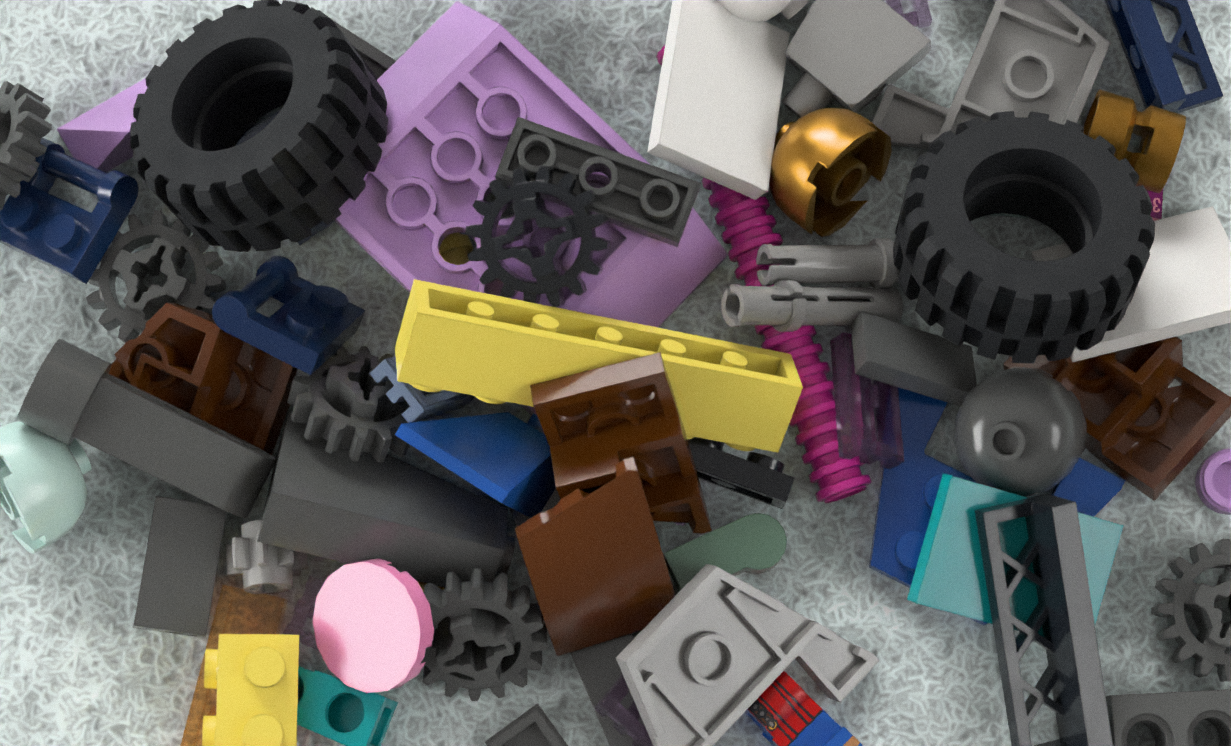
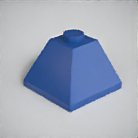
(492, 453)

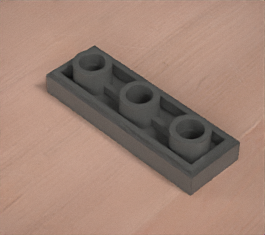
(636, 196)

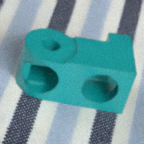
(342, 711)

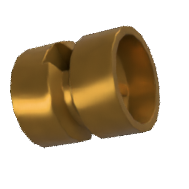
(1160, 129)

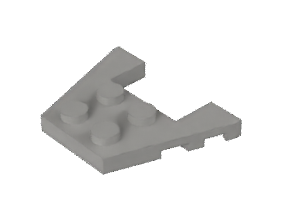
(1025, 62)
(720, 651)

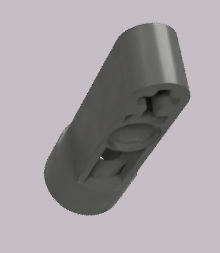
(82, 401)

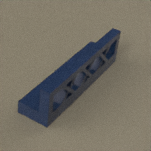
(1152, 56)

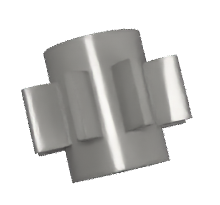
(261, 565)

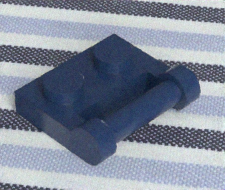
(59, 231)
(303, 330)

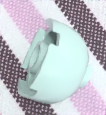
(41, 484)

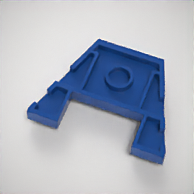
(911, 490)

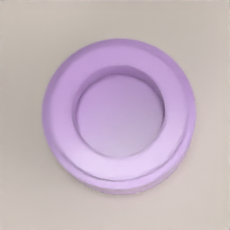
(1214, 482)

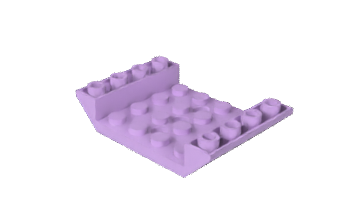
(445, 136)

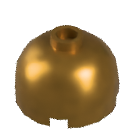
(824, 164)

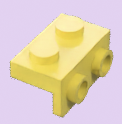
(254, 690)

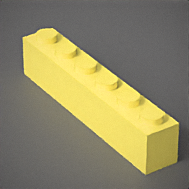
(504, 345)

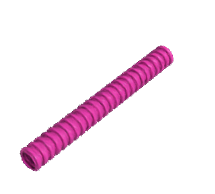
(815, 416)

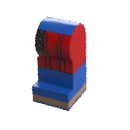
(793, 719)

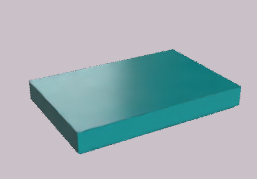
(951, 562)

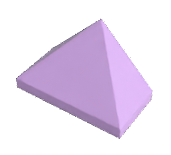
(103, 132)

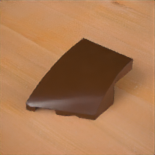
(208, 374)
(617, 415)
(1134, 417)
(597, 563)

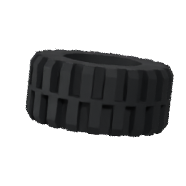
(293, 168)
(1036, 173)

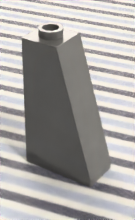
(380, 511)

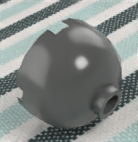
(1020, 431)

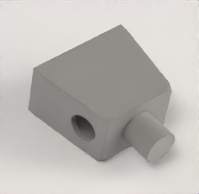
(850, 54)

